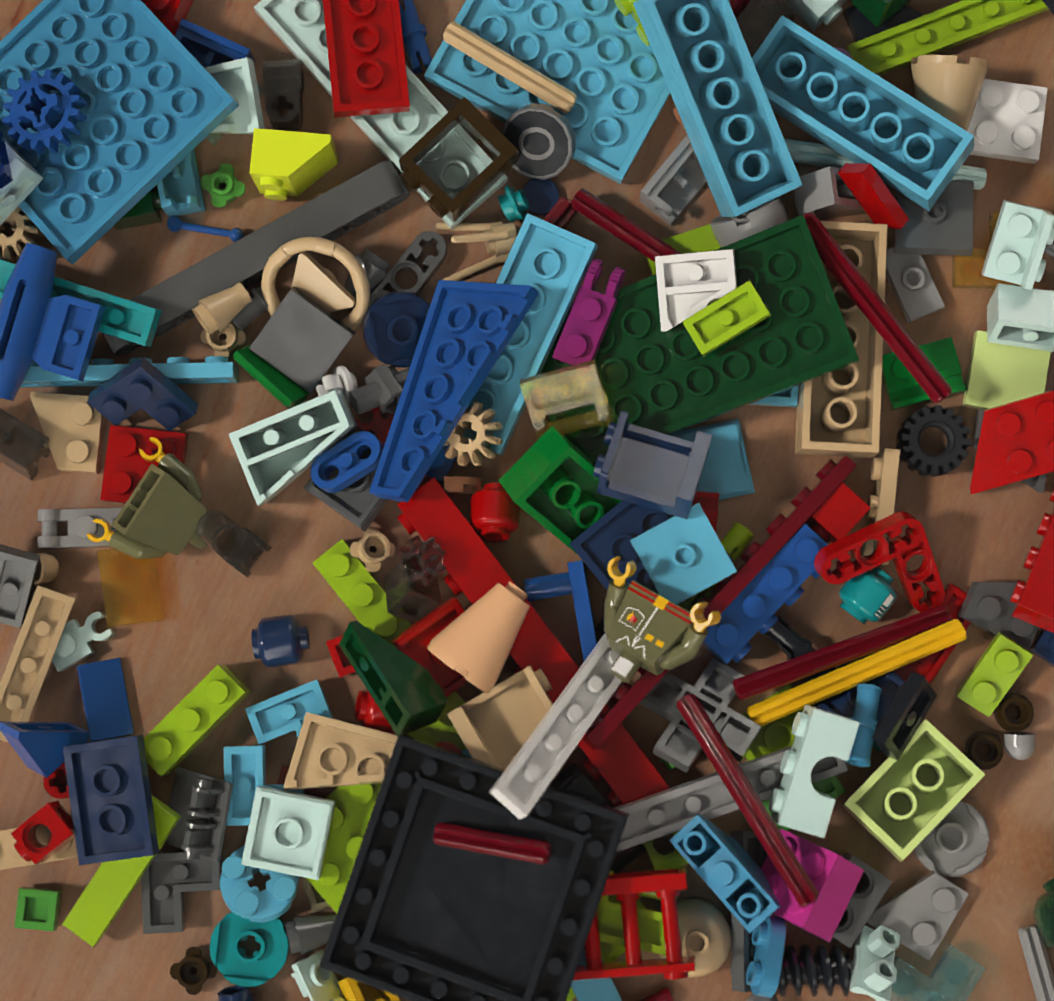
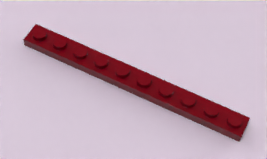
(754, 559)

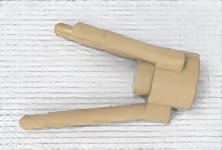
(497, 237)

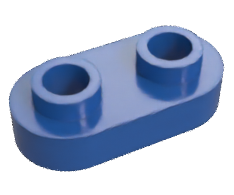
(347, 459)

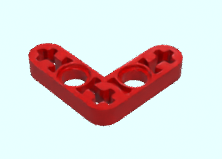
(899, 549)

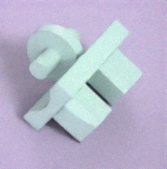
(873, 963)

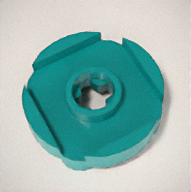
(232, 959)

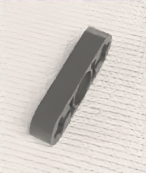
(414, 250)

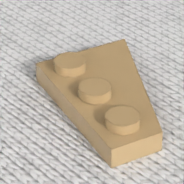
(338, 754)

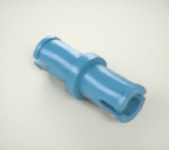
(866, 713)

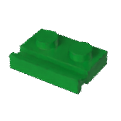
(905, 390)

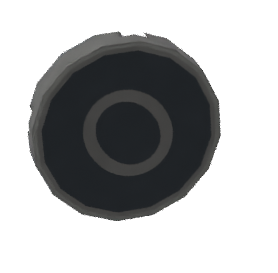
(542, 140)

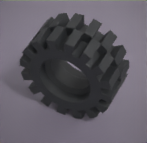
(952, 428)

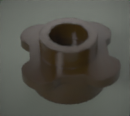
(193, 982)

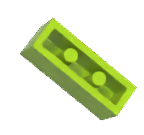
(193, 719)

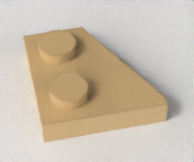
(72, 429)

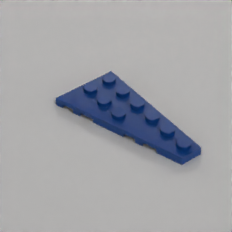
(453, 357)

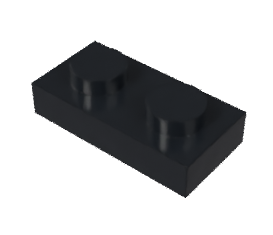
(904, 716)

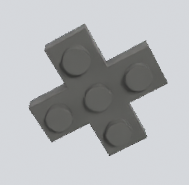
(715, 695)

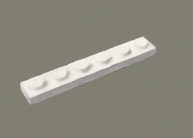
(558, 732)

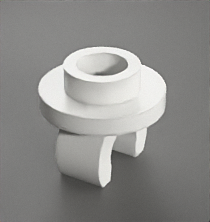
(339, 380)

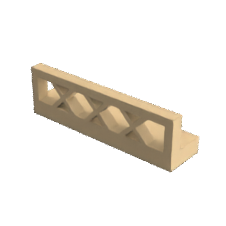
(33, 654)

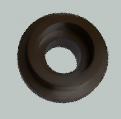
(1024, 716)
(994, 745)

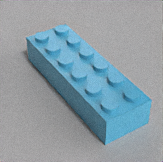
(720, 101)
(860, 113)

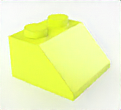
(289, 161)

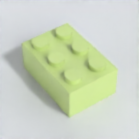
(914, 793)

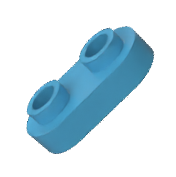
(765, 969)

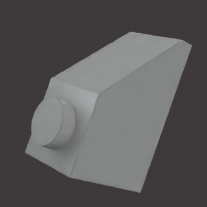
(825, 195)

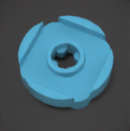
(249, 901)

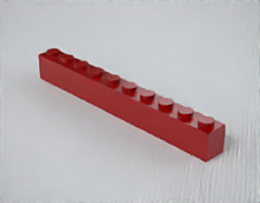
(474, 573)

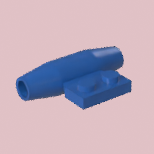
(40, 327)

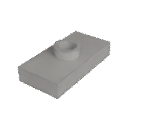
(912, 285)

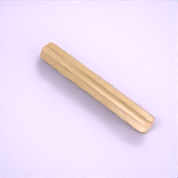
(509, 67)

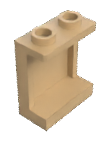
(501, 722)

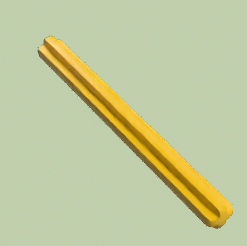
(857, 672)

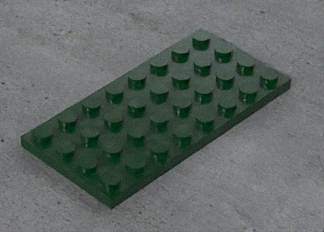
(669, 381)

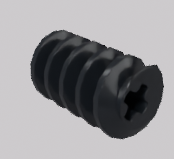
(815, 970)

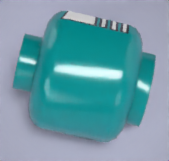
(868, 595)

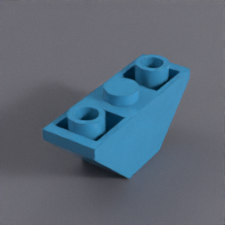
(727, 871)

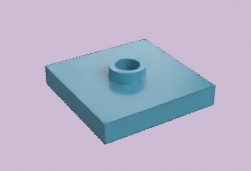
(683, 556)

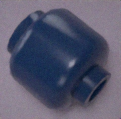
(279, 641)

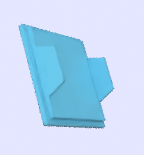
(726, 463)

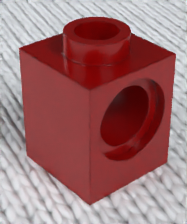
(838, 514)
(61, 828)

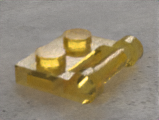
(563, 391)

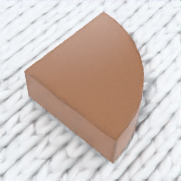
(462, 485)

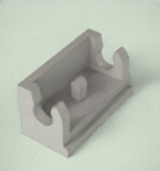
(674, 183)

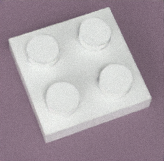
(1008, 121)

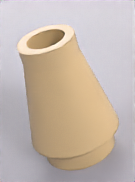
(221, 308)

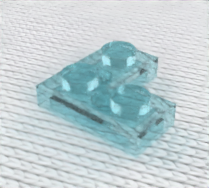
(949, 981)

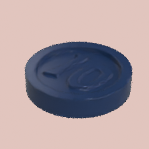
(541, 195)

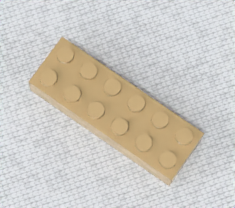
(843, 408)

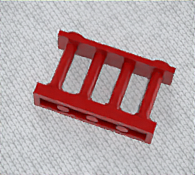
(627, 889)

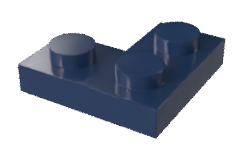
(145, 388)

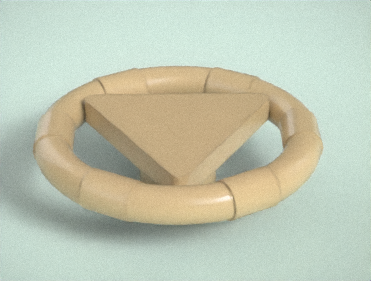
(317, 281)

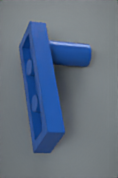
(564, 584)

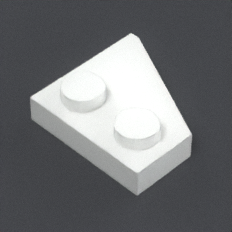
(692, 283)

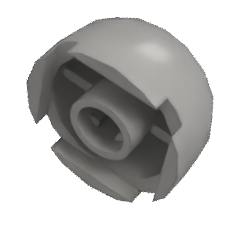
(732, 229)

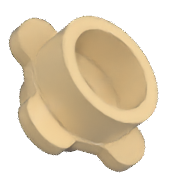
(223, 348)
(383, 547)

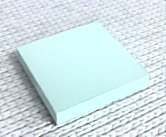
(288, 832)

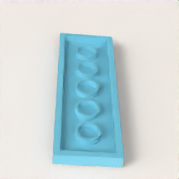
(555, 266)

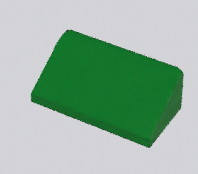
(274, 381)

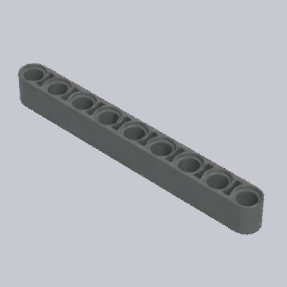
(244, 260)

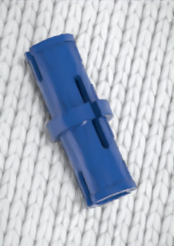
(414, 37)

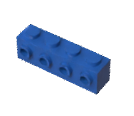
(771, 588)

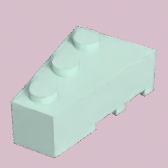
(289, 442)

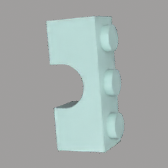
(816, 737)

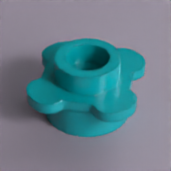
(513, 204)

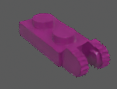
(589, 317)

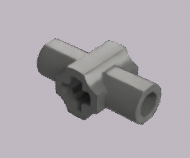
(380, 390)

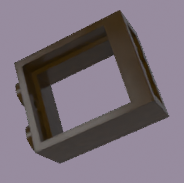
(485, 133)

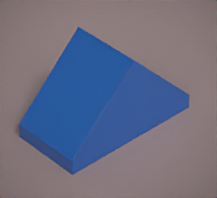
(42, 743)

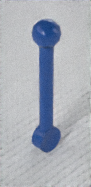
(176, 225)

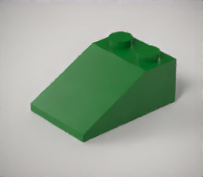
(557, 487)

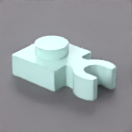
(76, 640)

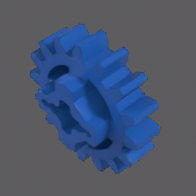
(48, 113)

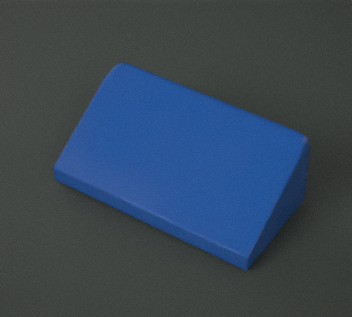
(105, 699)

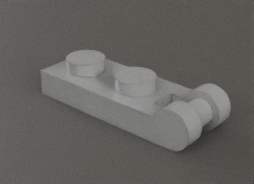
(79, 525)

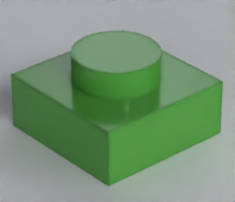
(37, 908)

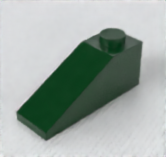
(394, 680)

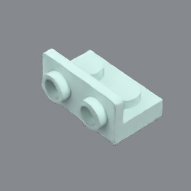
(1019, 244)

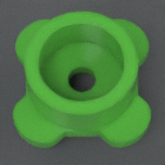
(220, 196)

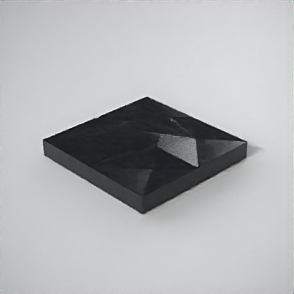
(462, 920)

